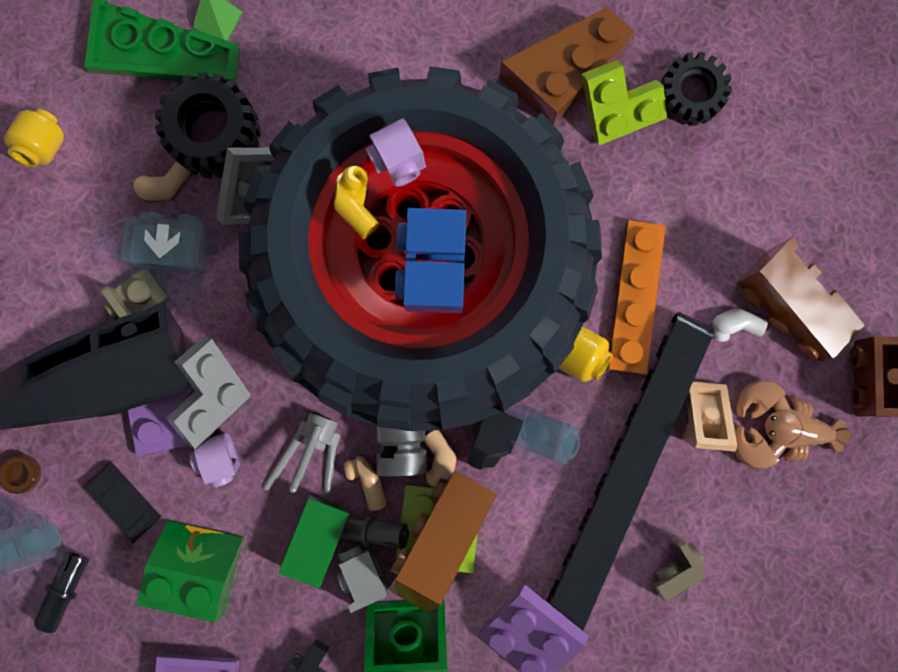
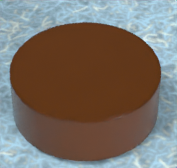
(19, 474)

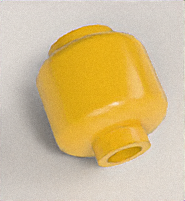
(33, 138)
(588, 358)

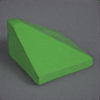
(216, 18)

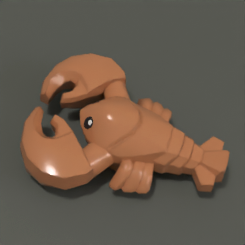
(784, 427)

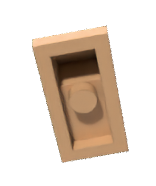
(709, 418)

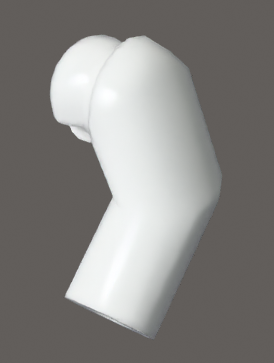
(737, 320)

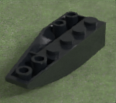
(96, 372)

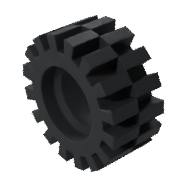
(705, 71)

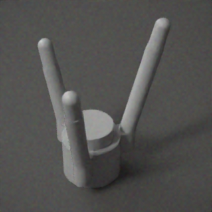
(316, 434)

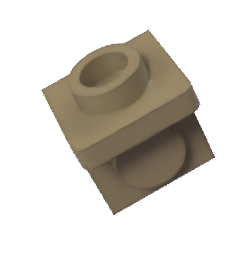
(134, 294)
(677, 578)

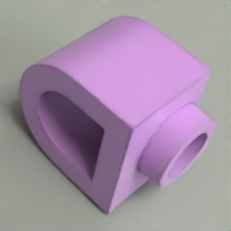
(396, 152)
(215, 460)

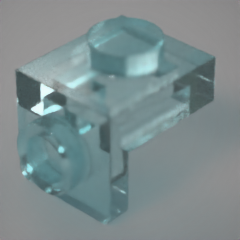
(548, 437)

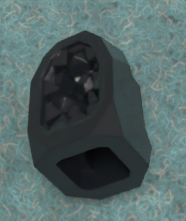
(494, 440)

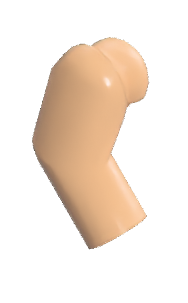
(161, 187)
(444, 458)
(370, 481)

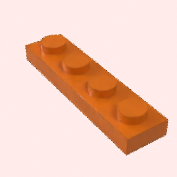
(636, 297)

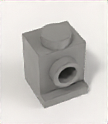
(361, 577)

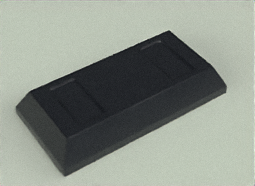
(121, 502)

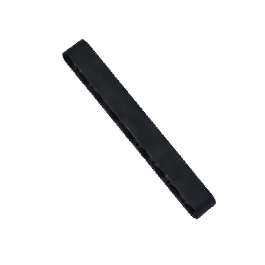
(631, 469)

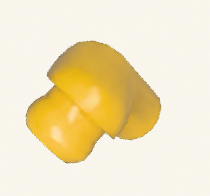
(350, 200)

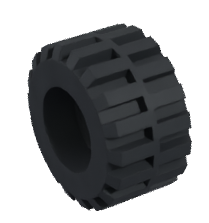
(191, 101)

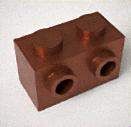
(875, 376)

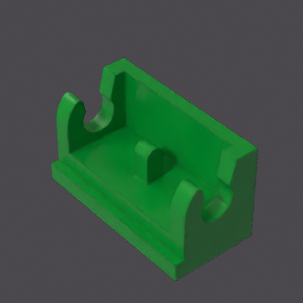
(314, 541)

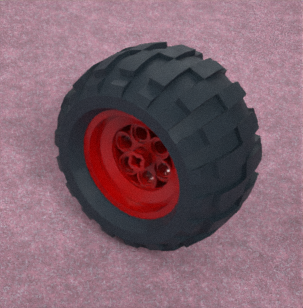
(320, 282)

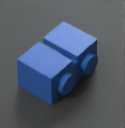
(432, 237)

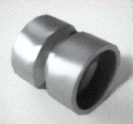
(400, 452)

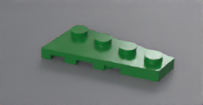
(141, 46)

